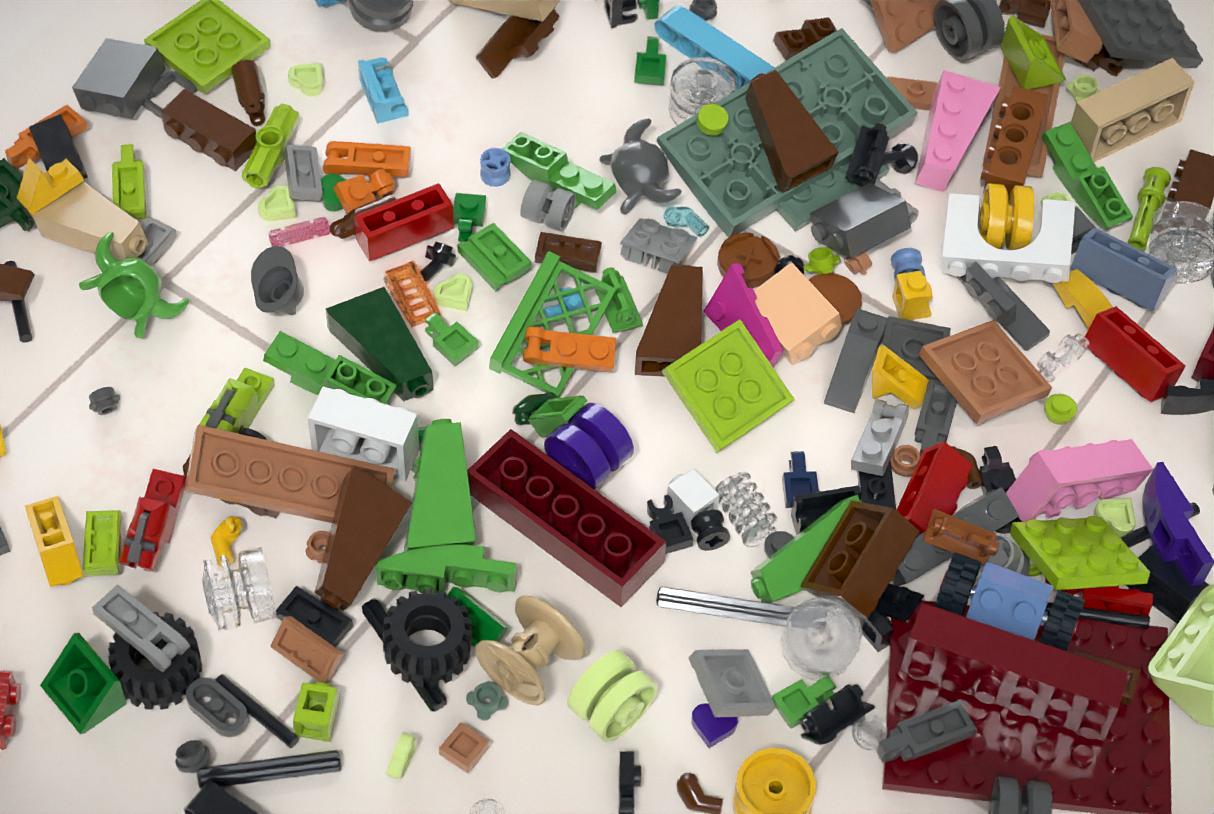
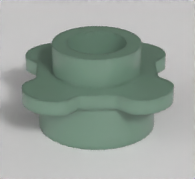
(483, 691)

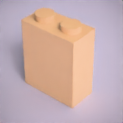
(797, 313)

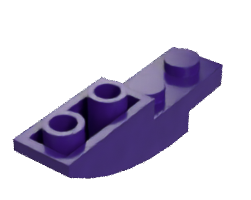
(1169, 527)

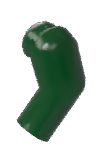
(527, 405)

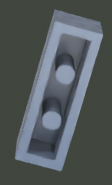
(1123, 269)

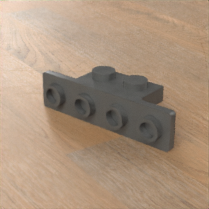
(1005, 306)

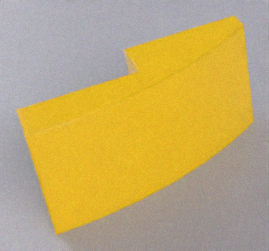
(1083, 295)

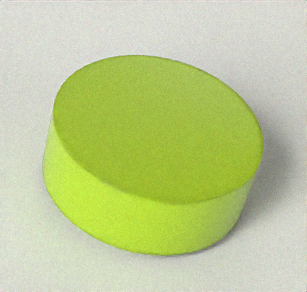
(712, 119)

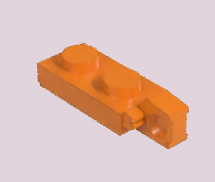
(25, 145)

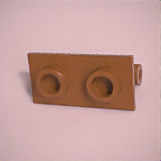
(960, 537)

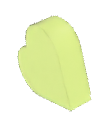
(307, 78)
(277, 205)
(454, 293)
(1117, 513)
(401, 755)

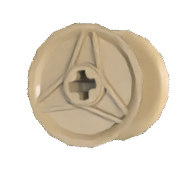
(544, 634)

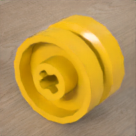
(1007, 218)
(774, 784)

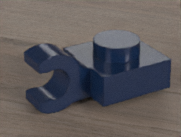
(798, 480)

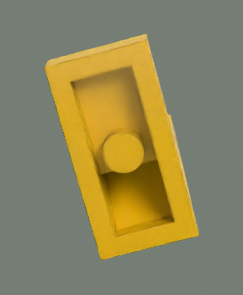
(41, 189)
(898, 377)

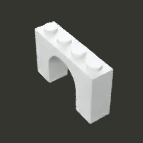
(1043, 259)

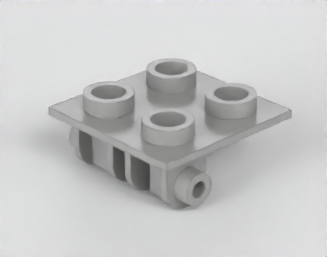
(657, 240)

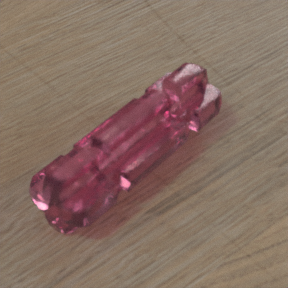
(299, 232)

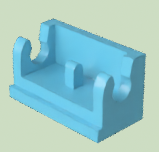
(381, 90)

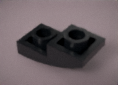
(1186, 401)

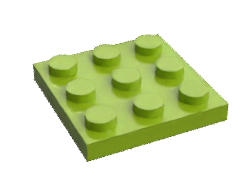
(207, 43)
(728, 385)
(1079, 553)

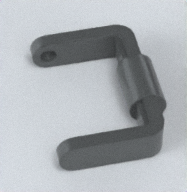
(162, 84)

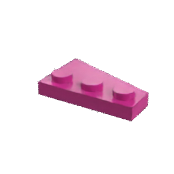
(735, 302)

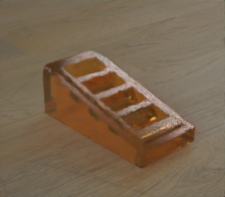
(404, 272)

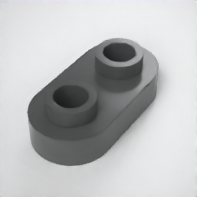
(218, 709)

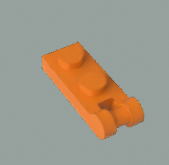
(366, 158)
(570, 350)

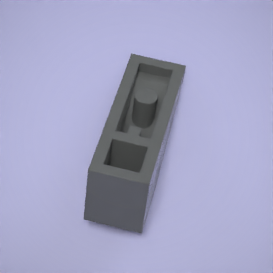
(856, 360)

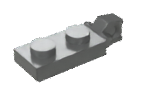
(935, 415)
(927, 733)

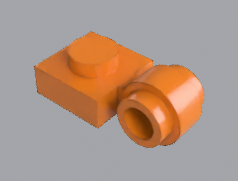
(358, 192)

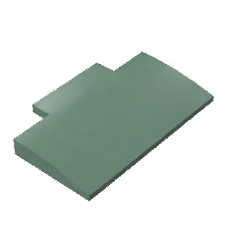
(732, 170)

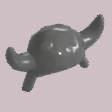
(640, 168)

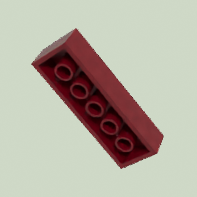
(566, 517)
(1014, 672)

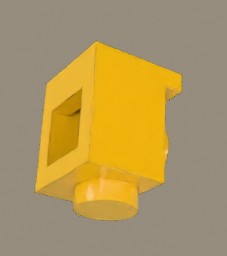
(912, 296)

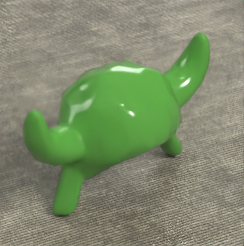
(130, 288)

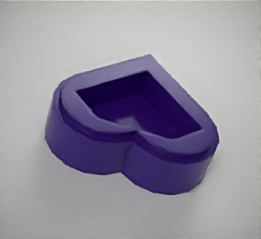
(712, 728)

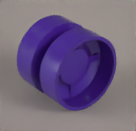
(590, 444)

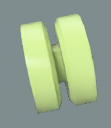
(612, 695)

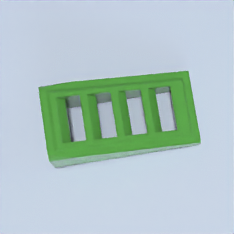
(555, 413)

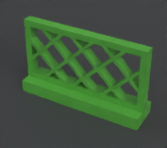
(531, 307)

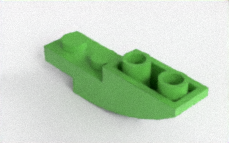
(551, 165)
(1085, 182)
(315, 370)
(443, 564)

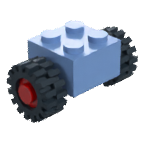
(1009, 601)

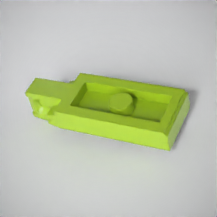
(129, 183)

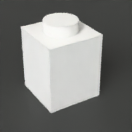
(692, 495)

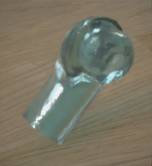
(685, 218)

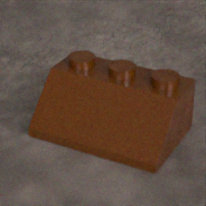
(861, 556)

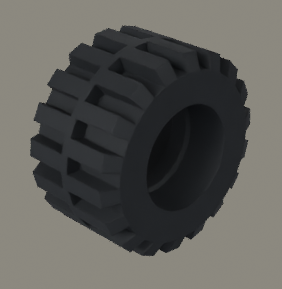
(433, 613)
(152, 685)

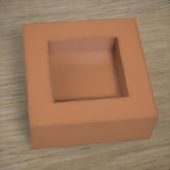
(464, 747)

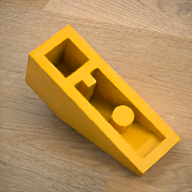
(54, 541)

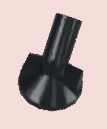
(902, 157)
(440, 255)

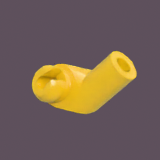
(225, 536)

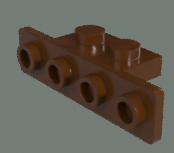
(513, 40)

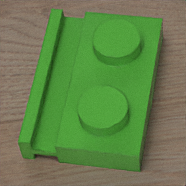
(494, 256)

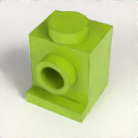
(308, 719)

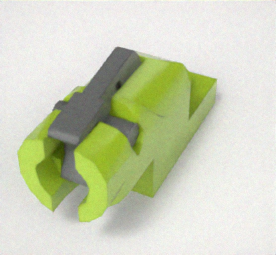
(238, 402)

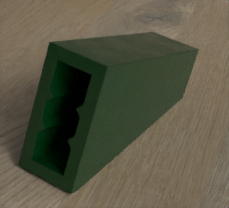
(381, 341)

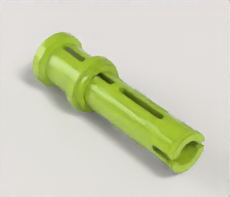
(1150, 197)

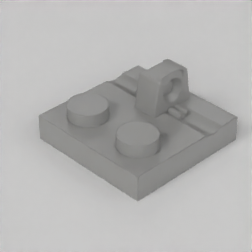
(731, 683)

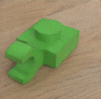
(452, 342)
(799, 699)

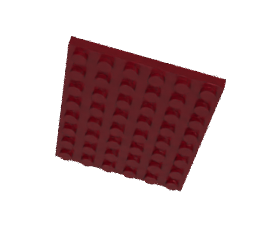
(1085, 775)

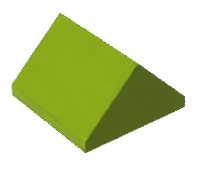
(1030, 56)

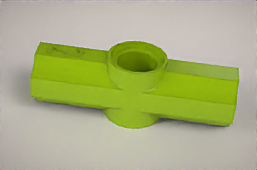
(270, 146)

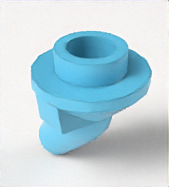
(571, 303)

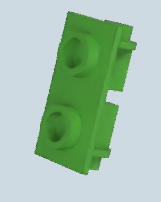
(621, 311)

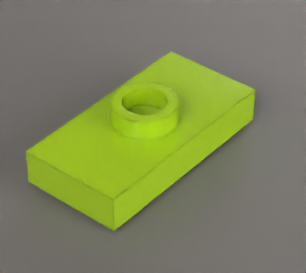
(102, 543)

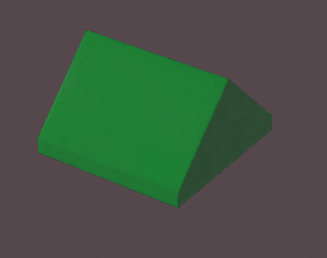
(83, 686)

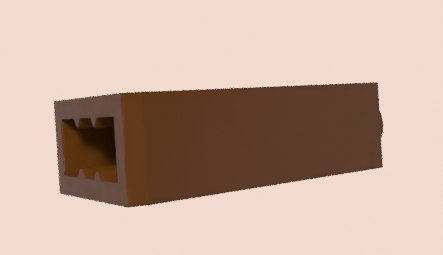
(788, 133)
(674, 322)
(358, 535)

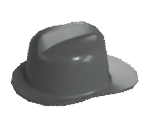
(276, 281)

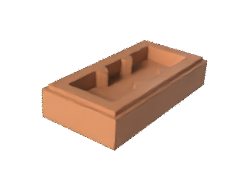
(916, 92)
(306, 650)

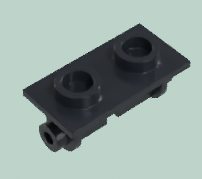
(868, 154)
(898, 602)
(823, 724)

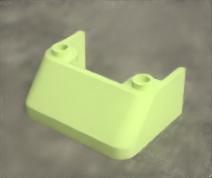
(1186, 661)

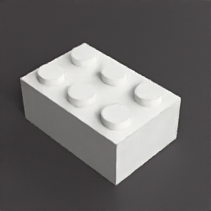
(364, 430)

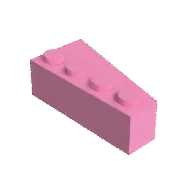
(952, 123)
(1077, 477)

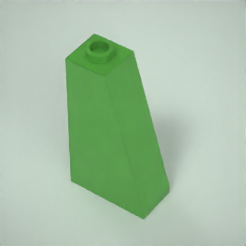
(441, 493)
(788, 566)

